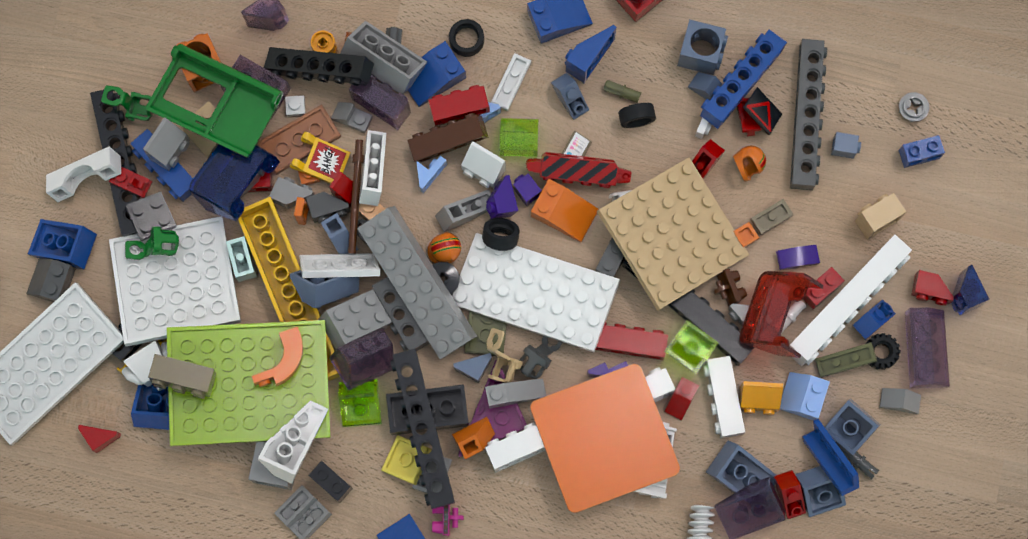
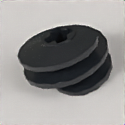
(450, 273)

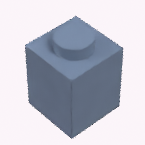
(845, 145)

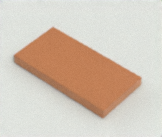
(287, 142)

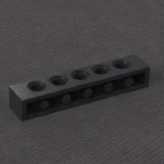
(319, 66)

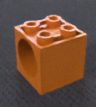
(204, 45)

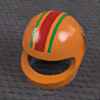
(750, 161)
(444, 248)

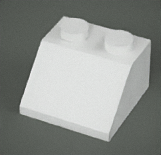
(483, 165)

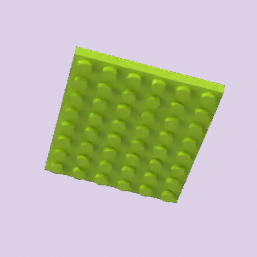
(237, 407)

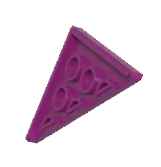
(502, 419)

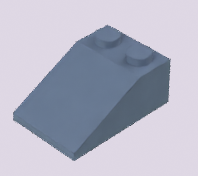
(737, 468)

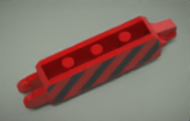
(579, 169)

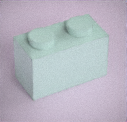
(241, 259)

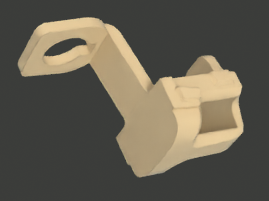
(502, 358)

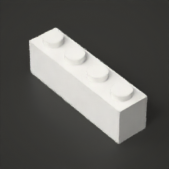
(372, 168)
(724, 396)

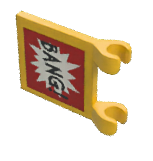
(323, 160)

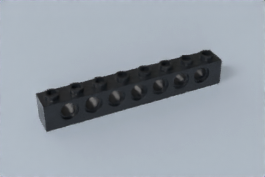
(107, 139)
(399, 362)

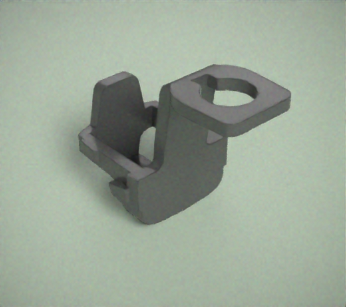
(538, 356)

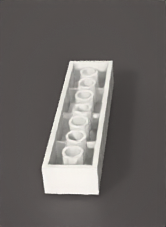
(852, 296)

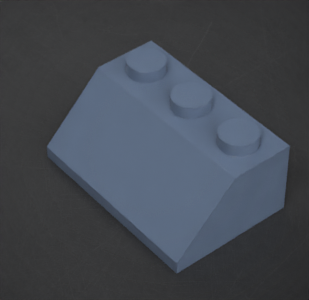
(323, 290)

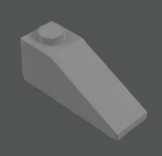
(462, 211)
(515, 392)

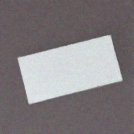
(339, 265)

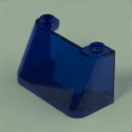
(227, 177)

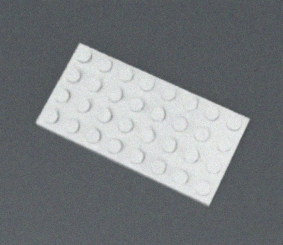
(536, 293)
(52, 359)

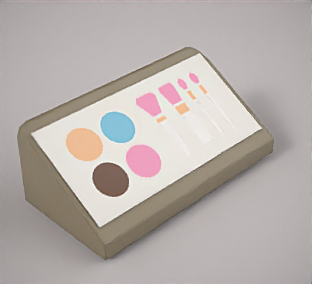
(577, 145)

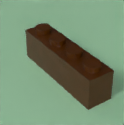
(447, 138)

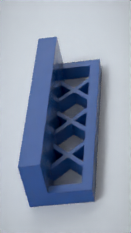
(831, 459)

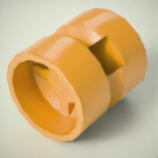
(323, 42)

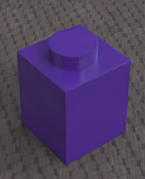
(526, 189)

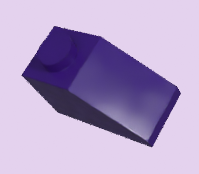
(502, 200)

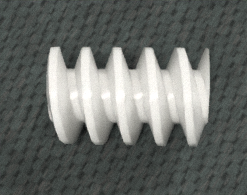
(701, 522)

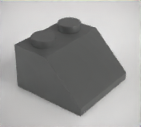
(50, 279)

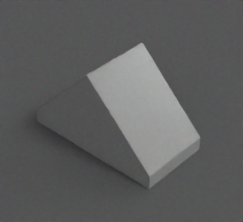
(900, 400)

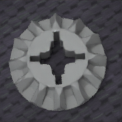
(917, 100)

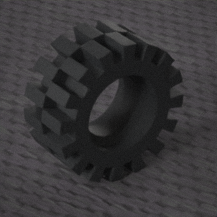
(893, 349)

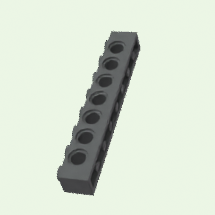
(808, 49)

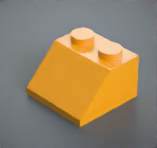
(760, 397)

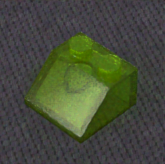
(519, 137)
(691, 347)
(360, 404)

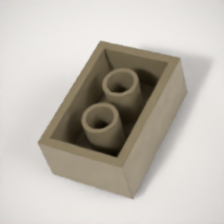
(182, 376)

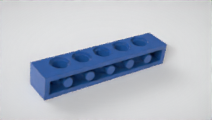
(773, 46)

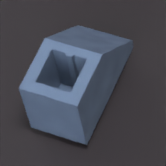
(570, 95)
(337, 233)

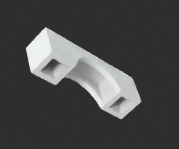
(64, 181)

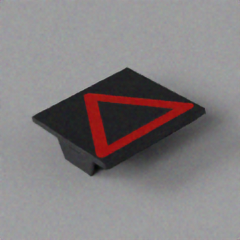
(762, 111)

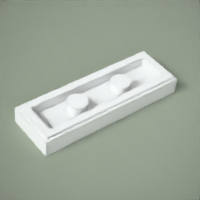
(511, 81)

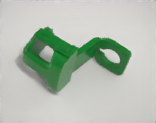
(129, 102)
(154, 244)

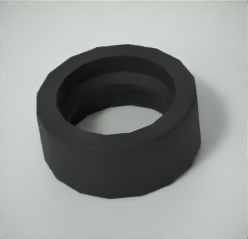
(466, 23)
(637, 115)
(498, 242)

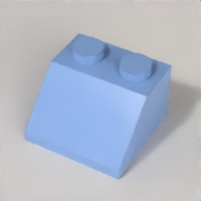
(804, 395)

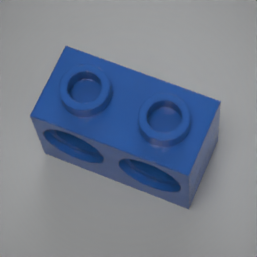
(921, 151)

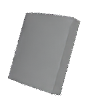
(302, 513)

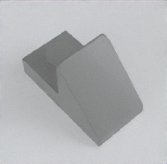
(352, 117)

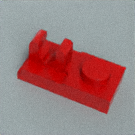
(747, 123)
(132, 182)

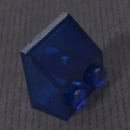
(968, 292)

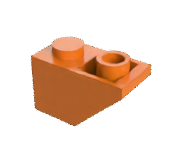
(474, 437)

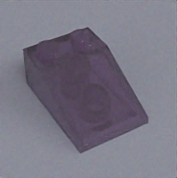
(751, 509)

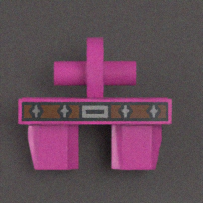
(443, 527)

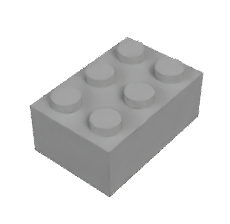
(355, 319)

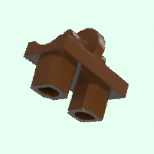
(727, 287)

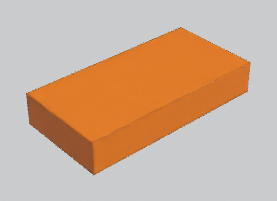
(301, 211)

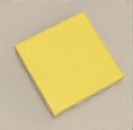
(402, 462)

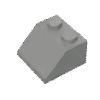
(166, 144)

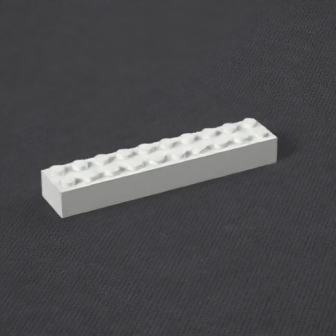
(528, 443)

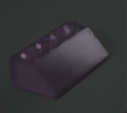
(927, 348)

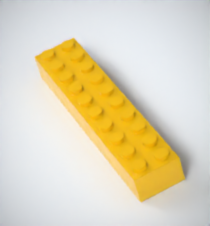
(275, 263)

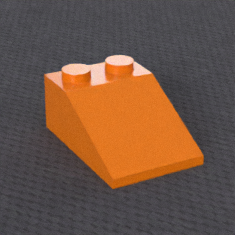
(564, 210)

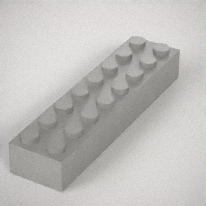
(417, 282)

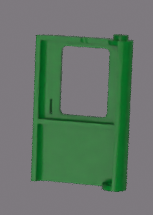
(240, 112)

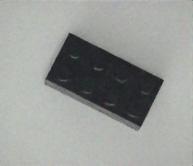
(447, 407)

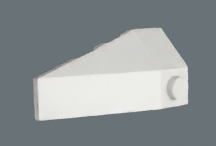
(288, 447)

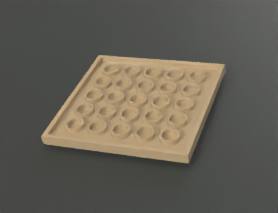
(672, 233)

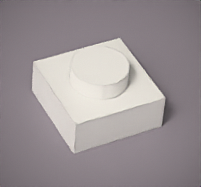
(295, 106)
(703, 128)

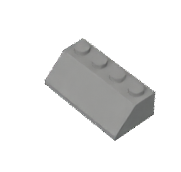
(391, 60)

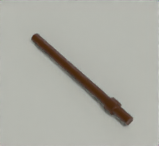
(358, 160)

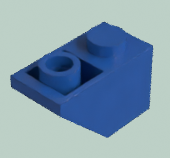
(874, 319)

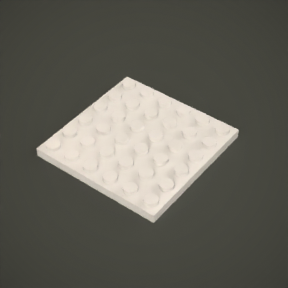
(178, 289)

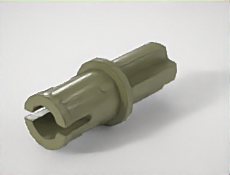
(622, 91)

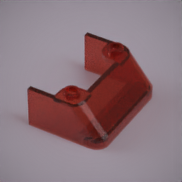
(770, 308)

